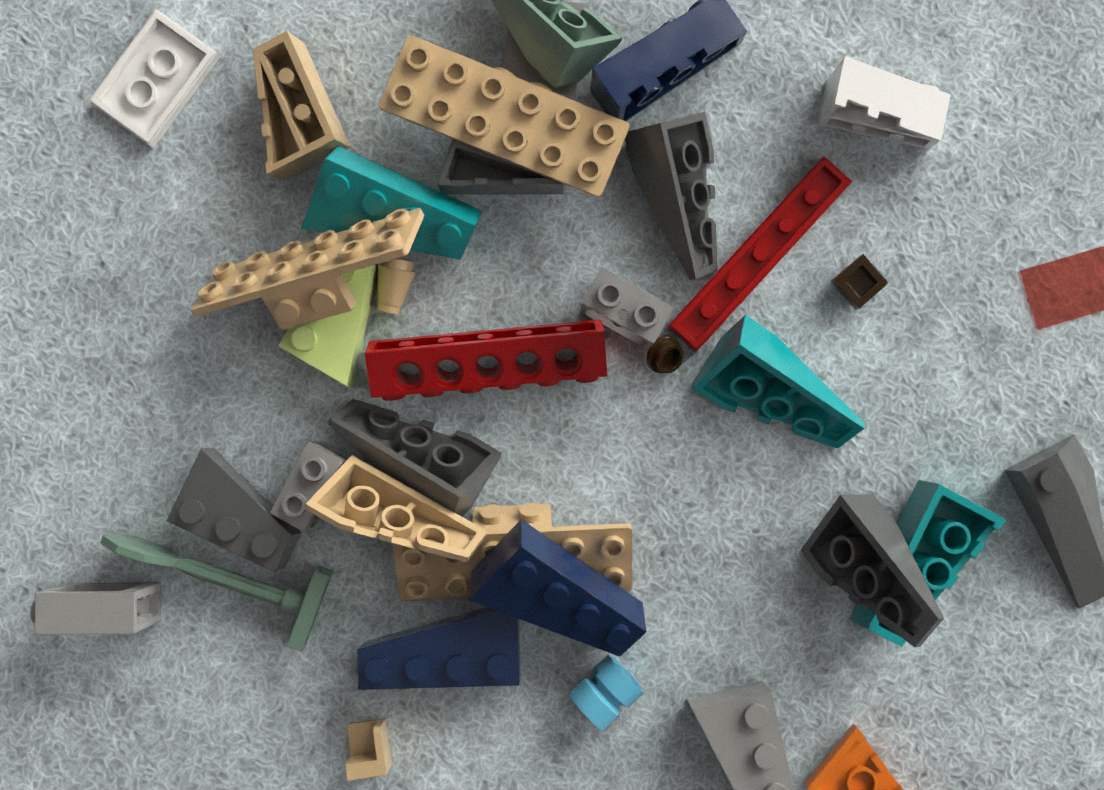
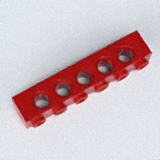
(466, 348)

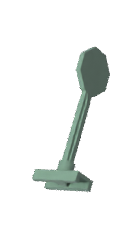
(301, 604)

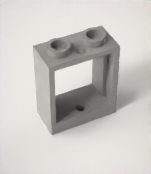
(632, 308)
(97, 608)

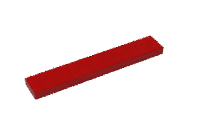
(759, 254)

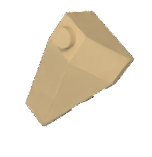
(382, 508)

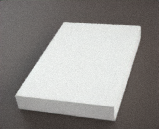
(154, 78)

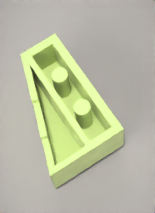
(338, 340)

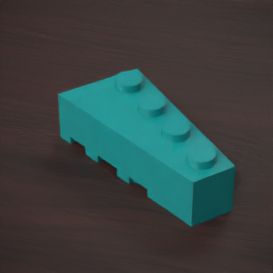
(360, 190)
(942, 536)

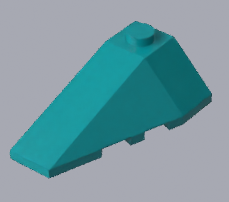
(764, 376)

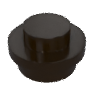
(665, 355)

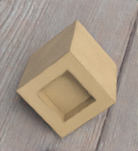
(368, 749)

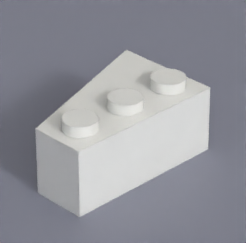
(883, 105)

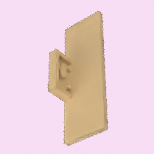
(504, 116)
(305, 278)
(433, 576)

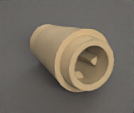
(393, 284)

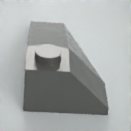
(671, 171)

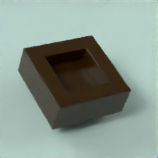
(859, 282)

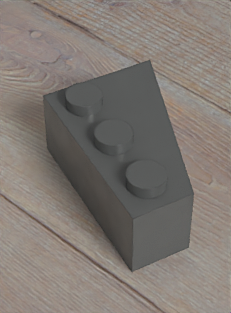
(479, 173)
(231, 513)

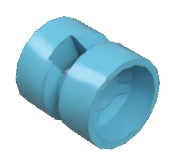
(606, 692)

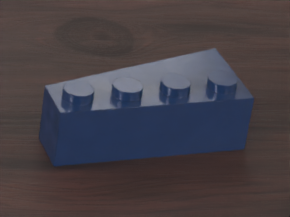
(665, 58)
(556, 591)
(450, 652)

